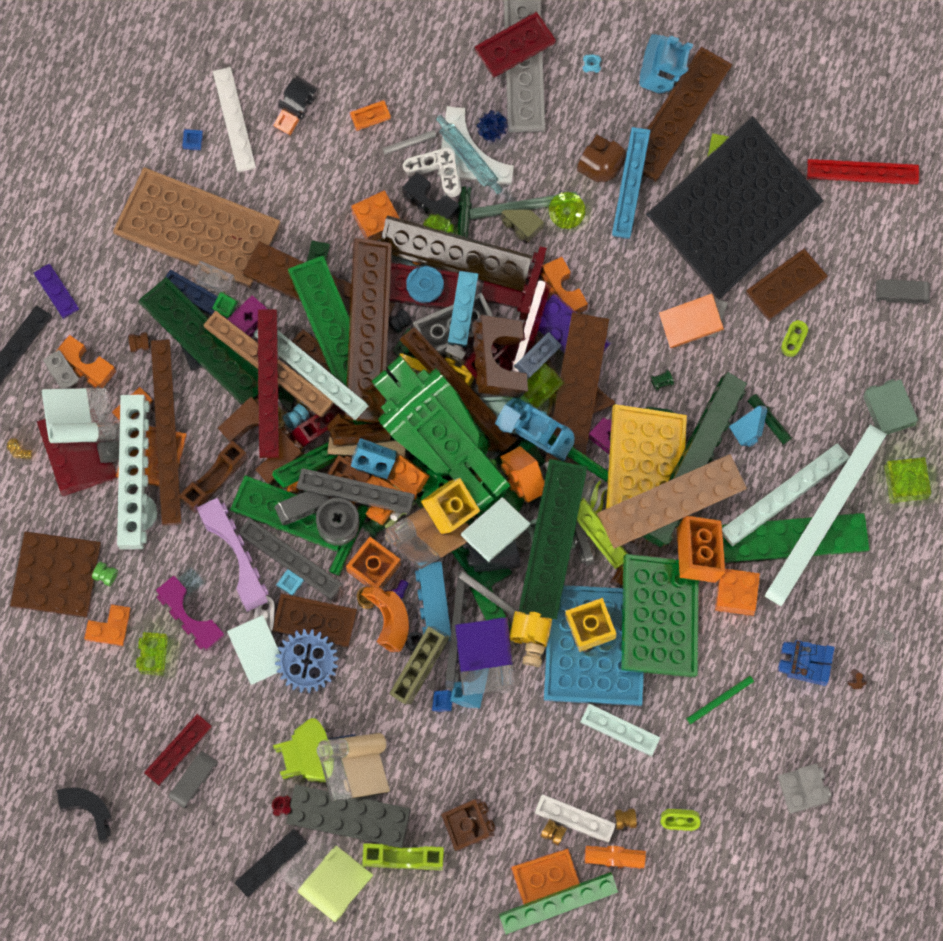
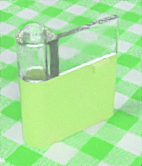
(325, 876)

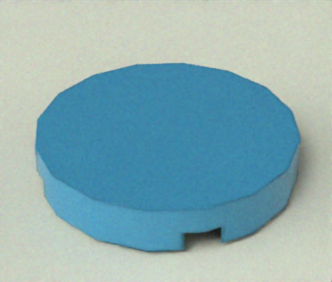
(425, 284)

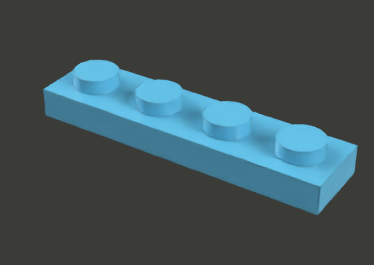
(463, 309)

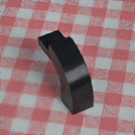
(80, 798)

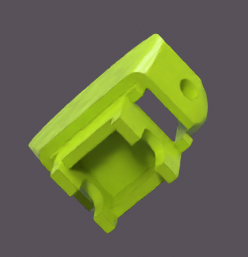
(301, 752)

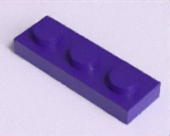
(56, 291)

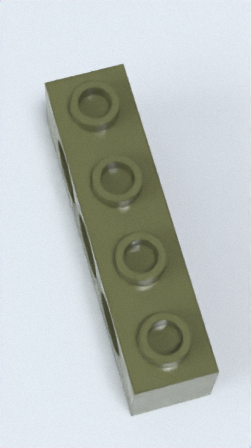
(419, 665)

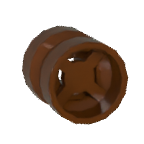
(138, 342)

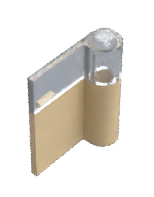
(353, 766)

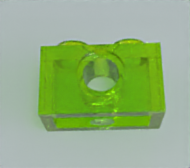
(542, 385)

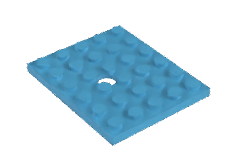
(592, 674)

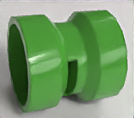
(105, 574)

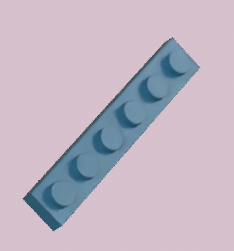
(631, 183)

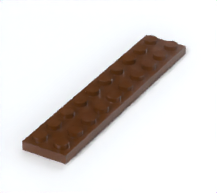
(368, 323)

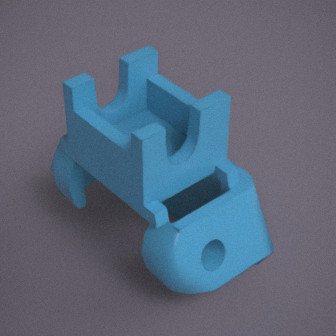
(665, 55)
(538, 430)

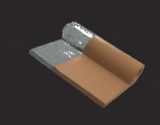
(421, 540)

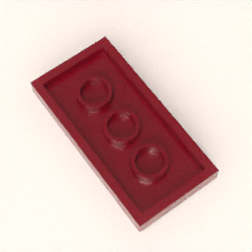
(515, 44)
(399, 293)

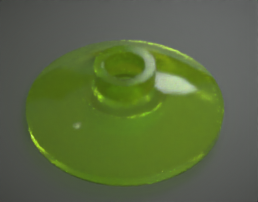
(573, 203)

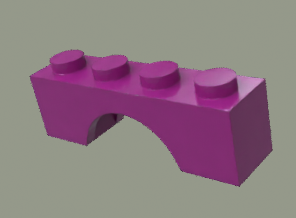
(205, 632)

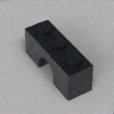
(416, 190)

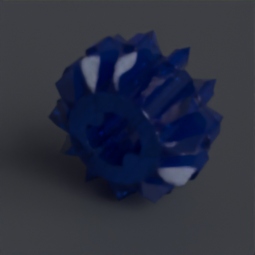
(492, 125)

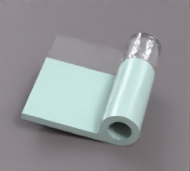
(79, 415)

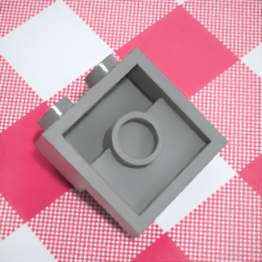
(804, 788)

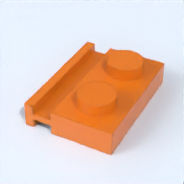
(407, 476)

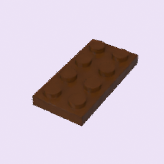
(786, 284)
(302, 613)

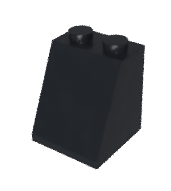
(506, 559)

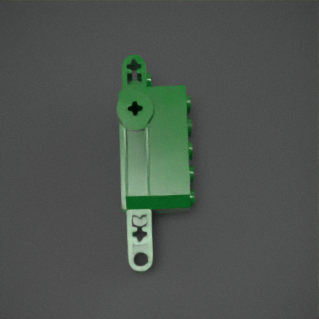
(437, 428)

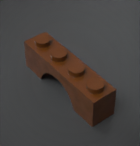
(227, 463)

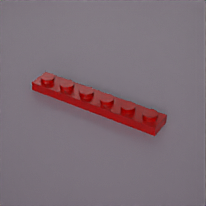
(862, 171)

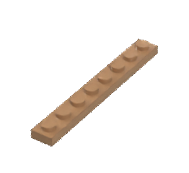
(287, 377)

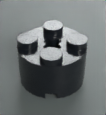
(297, 97)

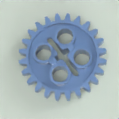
(324, 663)

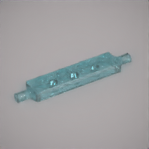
(469, 155)

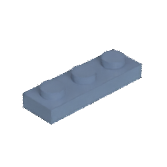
(538, 355)

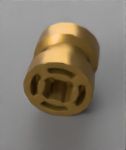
(361, 600)
(625, 818)
(549, 830)

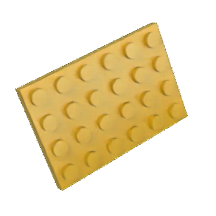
(642, 450)

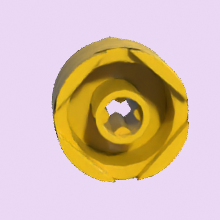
(530, 628)

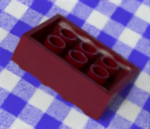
(75, 463)

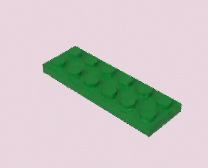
(257, 502)

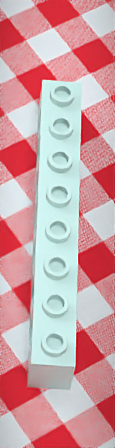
(129, 405)

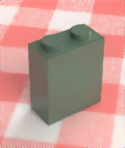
(890, 406)

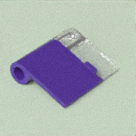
(485, 656)

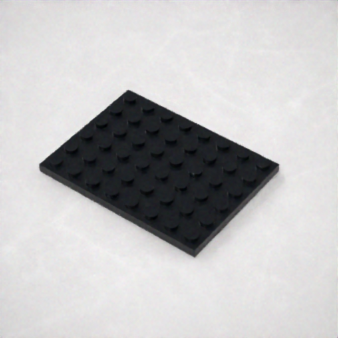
(735, 207)

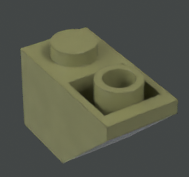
(523, 222)

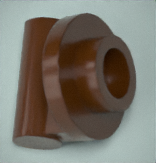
(857, 682)

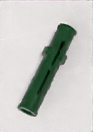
(464, 214)
(771, 421)

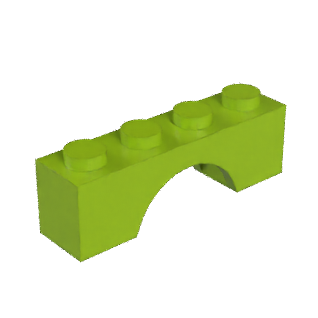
(404, 858)

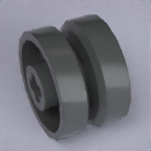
(334, 532)

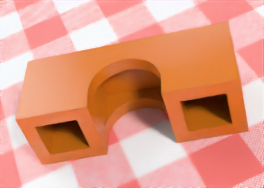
(554, 274)
(97, 373)

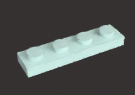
(620, 730)

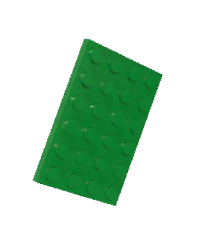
(659, 618)

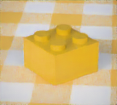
(450, 506)
(590, 624)

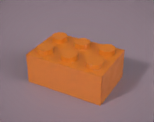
(700, 549)

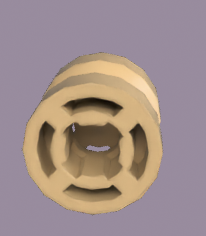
(533, 654)

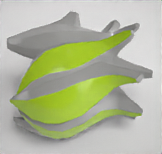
(594, 493)

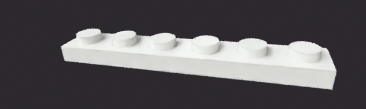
(234, 119)

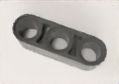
(902, 290)
(299, 506)
(191, 780)

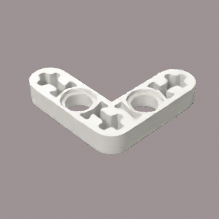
(439, 163)

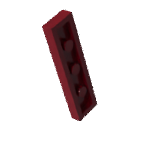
(533, 276)
(178, 750)

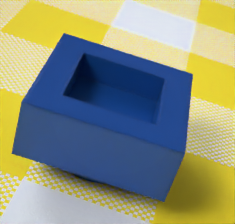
(192, 139)
(442, 701)

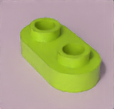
(794, 339)
(680, 819)

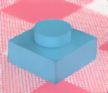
(290, 582)

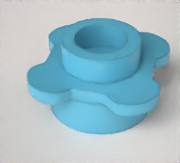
(591, 59)

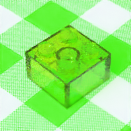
(907, 480)

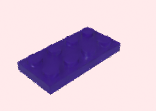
(557, 320)

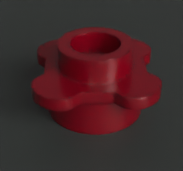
(276, 805)

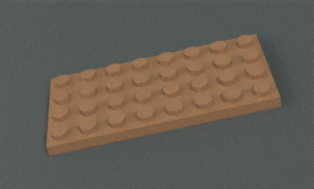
(193, 224)

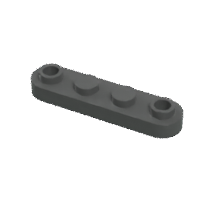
(580, 539)

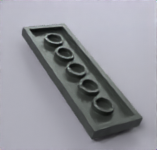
(349, 817)

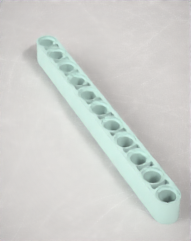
(825, 515)

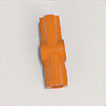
(615, 856)

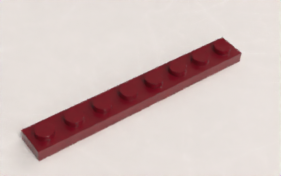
(268, 383)

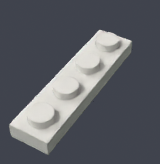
(575, 818)

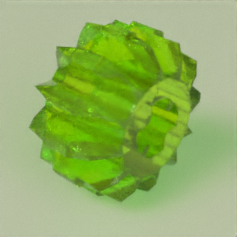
(439, 222)

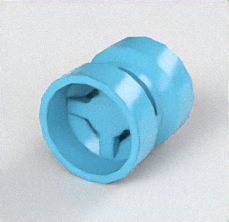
(296, 417)

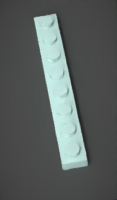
(319, 377)
(784, 494)

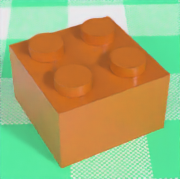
(372, 213)
(523, 474)
(373, 564)
(737, 592)

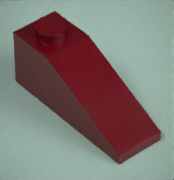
(315, 426)

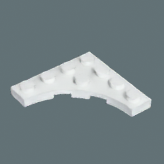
(502, 171)

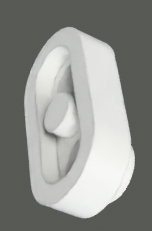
(268, 614)

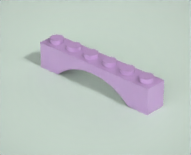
(248, 588)

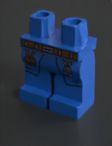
(807, 662)

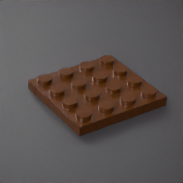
(55, 574)

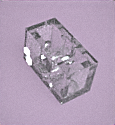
(213, 278)

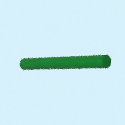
(719, 700)

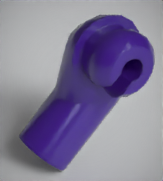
(401, 588)

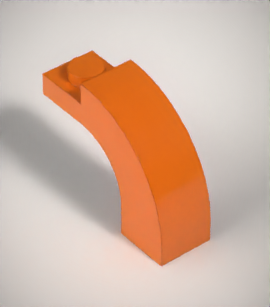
(394, 615)

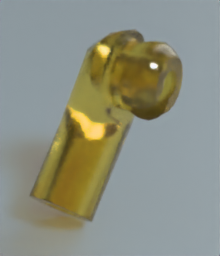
(16, 451)

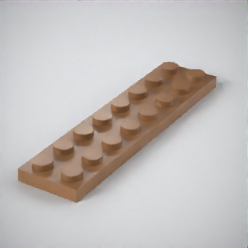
(671, 501)

